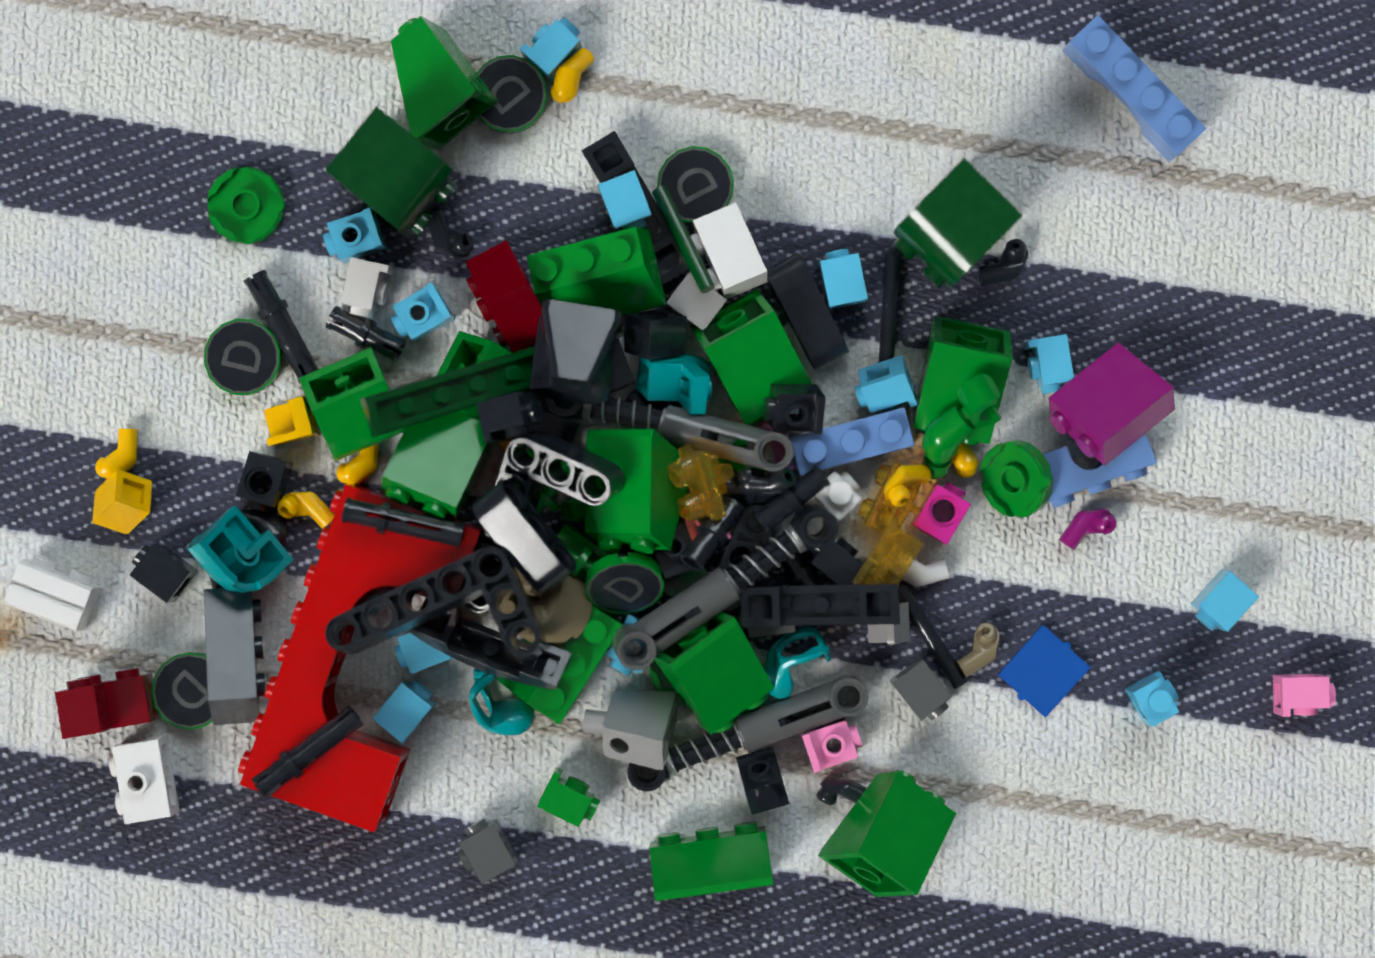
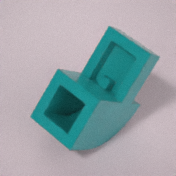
(676, 379)

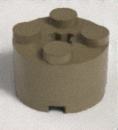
(560, 611)

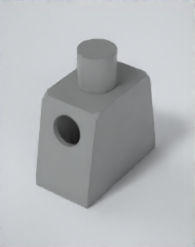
(636, 726)

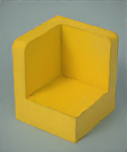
(290, 422)
(122, 501)

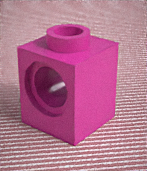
(941, 530)

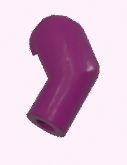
(1088, 522)

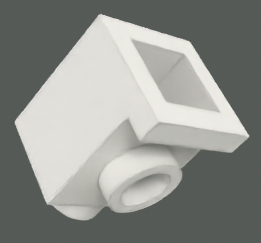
(365, 287)
(841, 494)

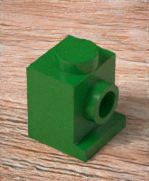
(568, 799)

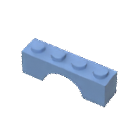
(1114, 65)

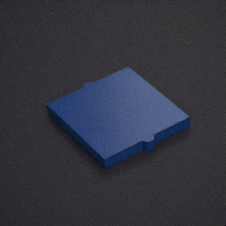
(1043, 670)

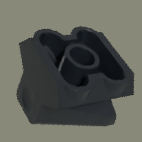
(574, 352)

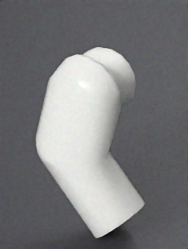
(922, 575)

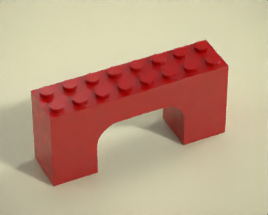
(363, 771)

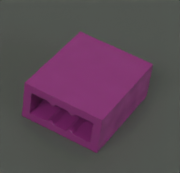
(1111, 404)

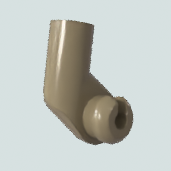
(983, 651)

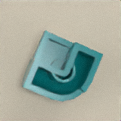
(237, 554)

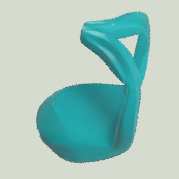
(778, 666)
(505, 716)

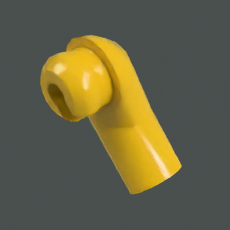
(569, 74)

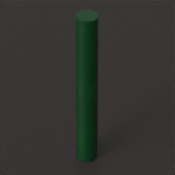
(683, 239)

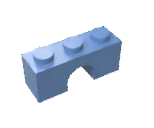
(852, 441)
(1070, 478)

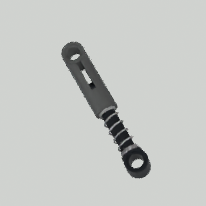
(684, 428)
(719, 590)
(760, 729)

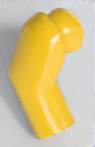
(123, 457)
(965, 461)
(359, 467)
(905, 475)
(305, 504)

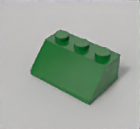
(602, 272)
(586, 654)
(710, 861)

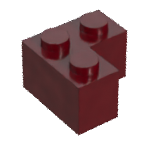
(505, 296)
(99, 705)

